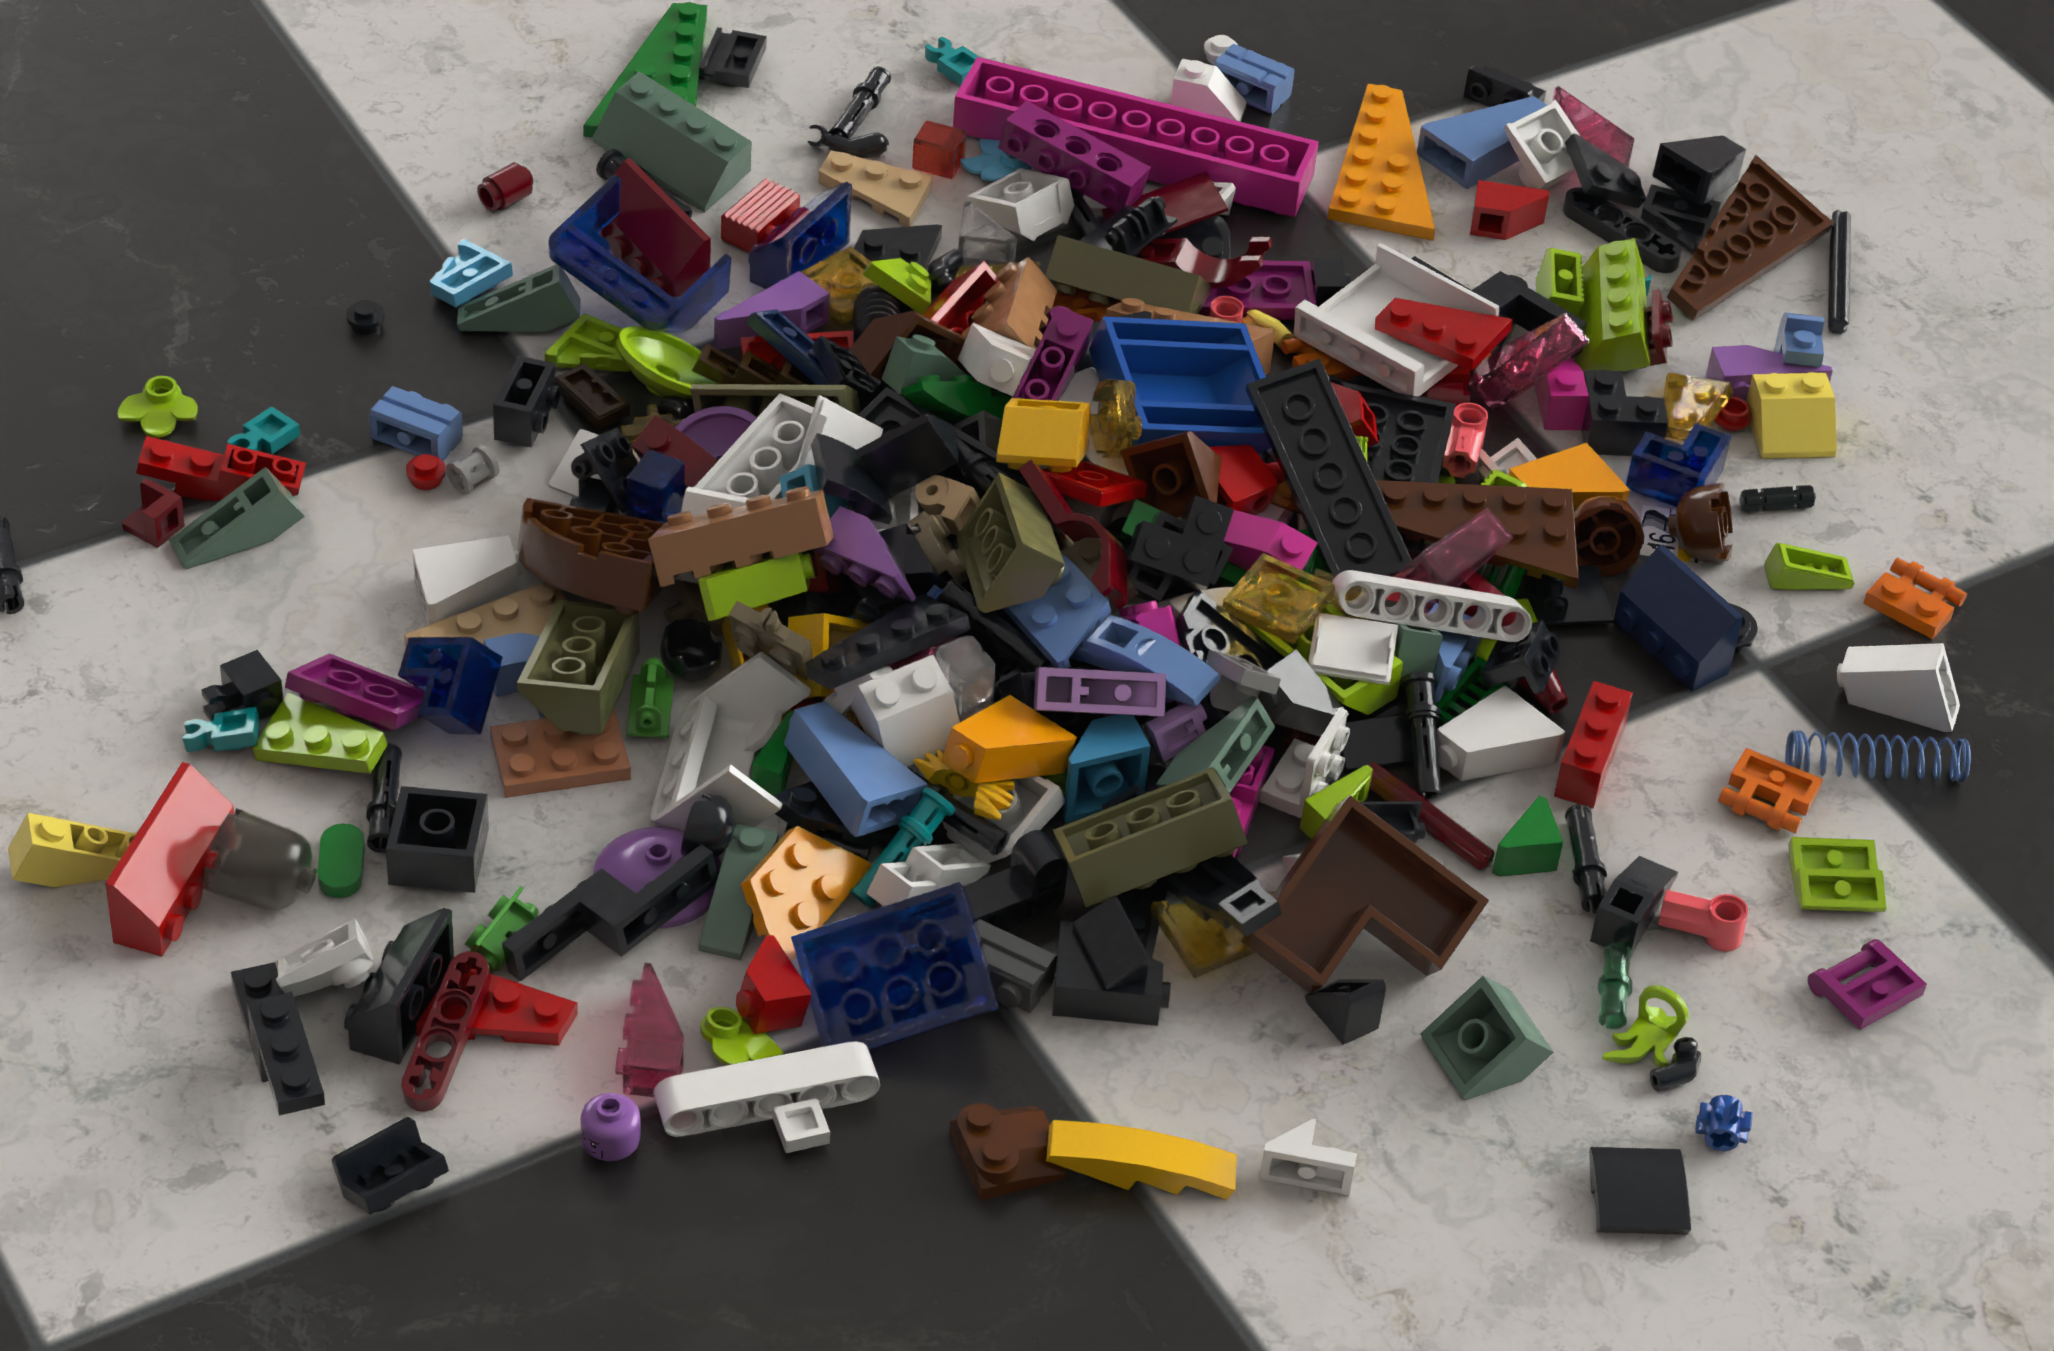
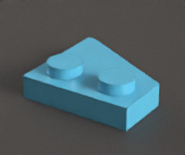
(469, 274)

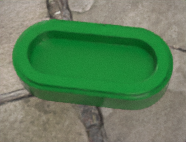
(341, 860)

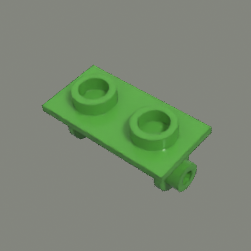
(650, 701)
(507, 918)

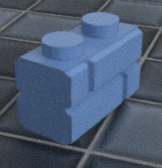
(1257, 78)
(415, 424)

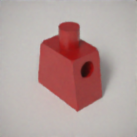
(1245, 479)

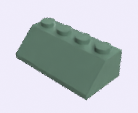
(674, 141)

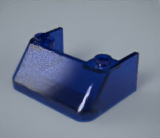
(589, 259)

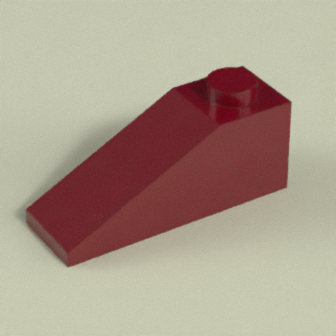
(671, 442)

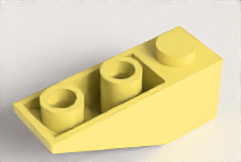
(64, 851)

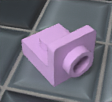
(1176, 729)

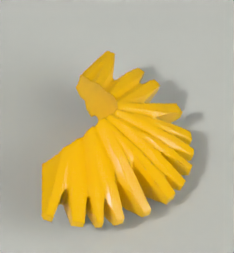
(987, 795)

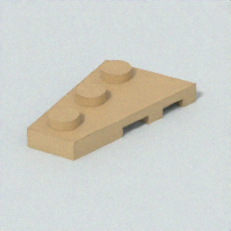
(880, 184)

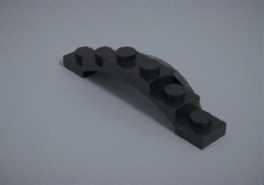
(1218, 888)

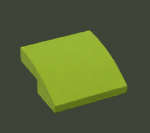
(1837, 874)

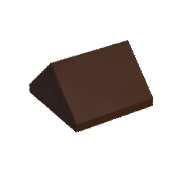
(1174, 471)

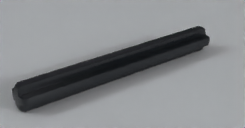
(1839, 272)

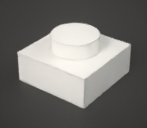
(801, 1125)

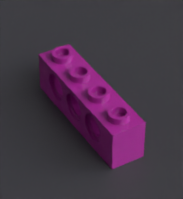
(1073, 154)

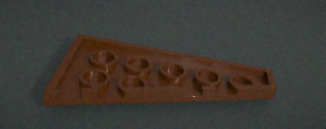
(1750, 236)
(1534, 516)

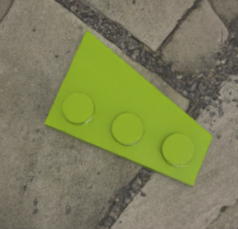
(318, 738)

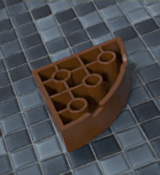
(590, 553)

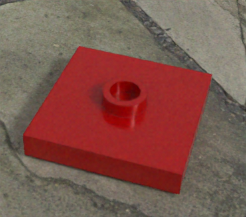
(1097, 484)

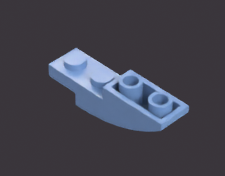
(1134, 648)

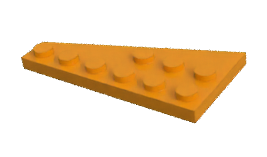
(1381, 171)

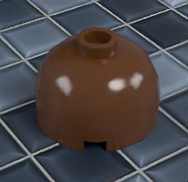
(1703, 523)
(1607, 534)

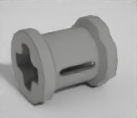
(465, 483)

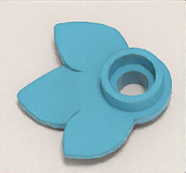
(993, 162)

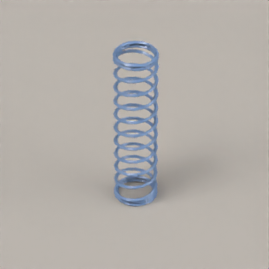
(1795, 737)

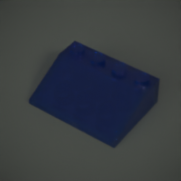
(897, 970)

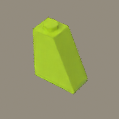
(755, 583)

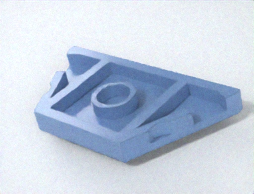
(1063, 615)

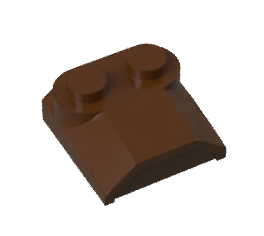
(1004, 1149)

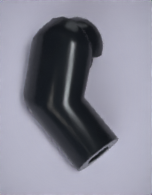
(1683, 1065)

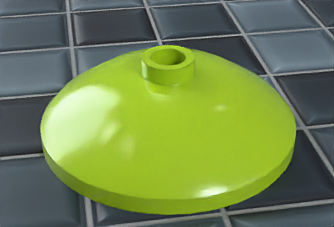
(660, 361)

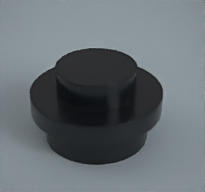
(365, 316)

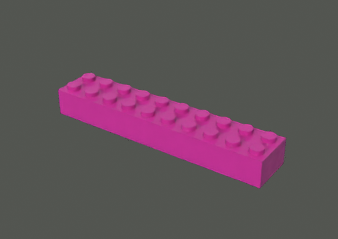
(1176, 142)

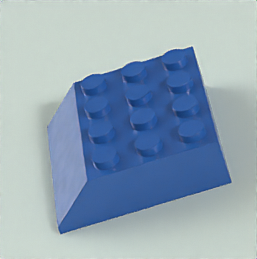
(1184, 377)

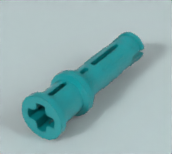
(913, 832)

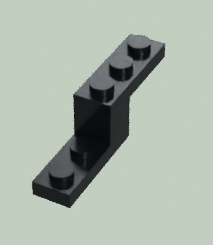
(1517, 301)
(610, 912)
(277, 1039)

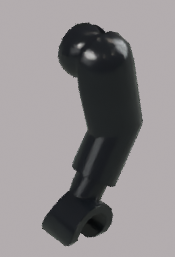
(862, 146)

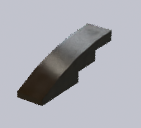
(750, 370)

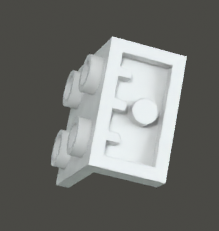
(1307, 768)

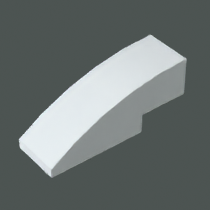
(925, 871)

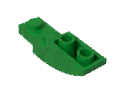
(956, 398)

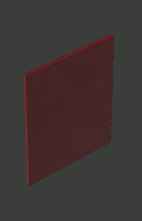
(1186, 200)

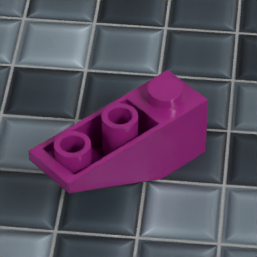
(1056, 356)

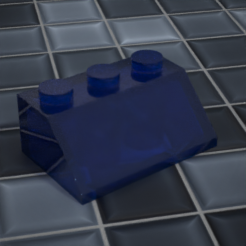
(805, 238)

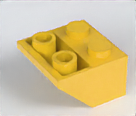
(1045, 432)

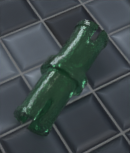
(1615, 986)

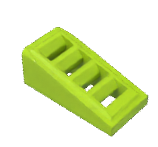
(1806, 569)
(1320, 804)

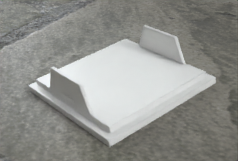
(839, 424)
(1353, 648)

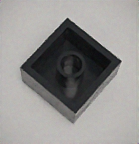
(437, 839)

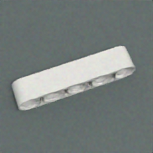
(1446, 617)
(751, 1089)

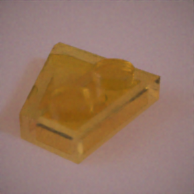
(1692, 401)

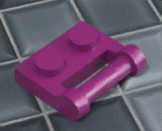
(1873, 993)

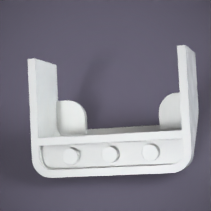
(718, 742)

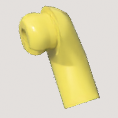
(1261, 319)

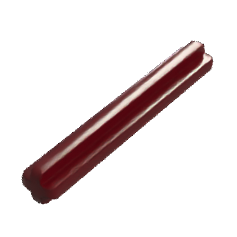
(1435, 821)

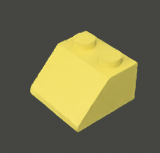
(1793, 415)

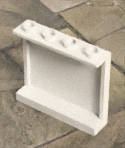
(1346, 322)

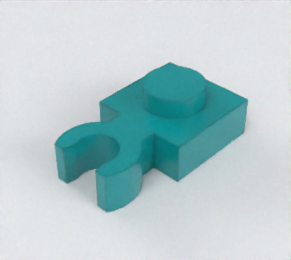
(950, 61)
(267, 432)
(227, 731)

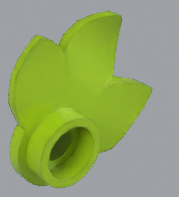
(158, 407)
(734, 1039)

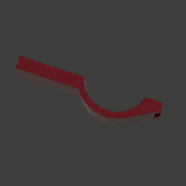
(1217, 272)
(1112, 570)

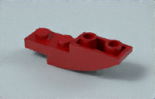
(210, 474)

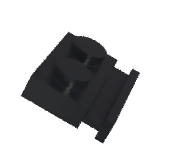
(733, 57)

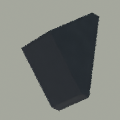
(1349, 1006)

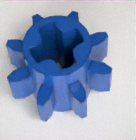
(1723, 1122)

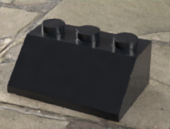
(401, 988)

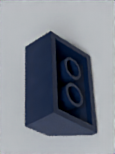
(1679, 619)

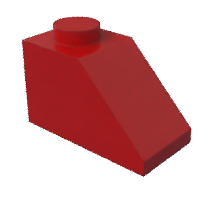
(772, 991)

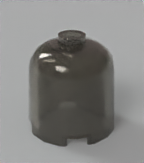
(260, 862)

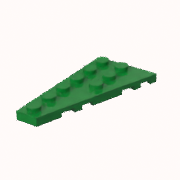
(667, 56)

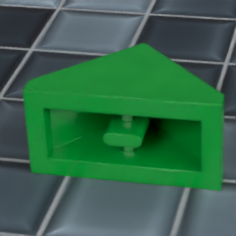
(1531, 843)

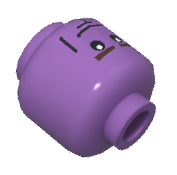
(610, 1127)

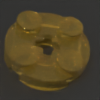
(1116, 419)

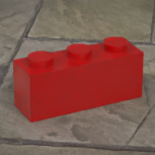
(1593, 744)

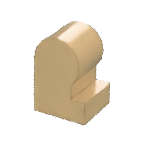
(948, 499)

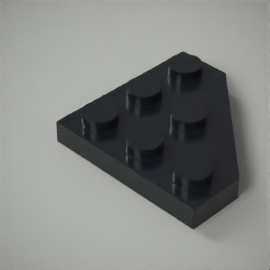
(1208, 626)
(809, 810)

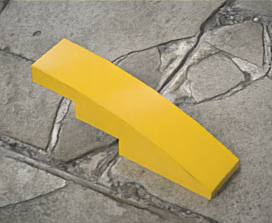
(1133, 1154)

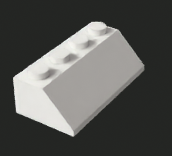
(762, 452)

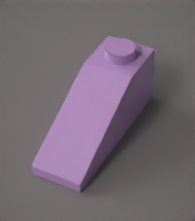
(1099, 692)

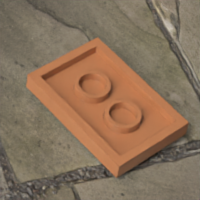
(543, 759)

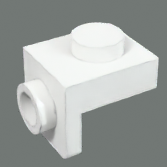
(1508, 457)

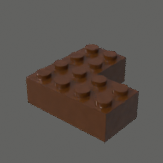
(1366, 878)

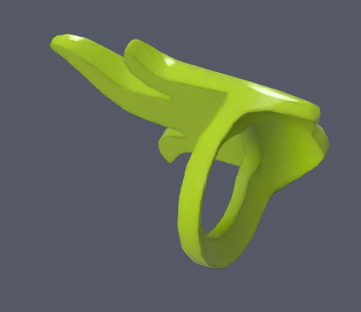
(1651, 1029)

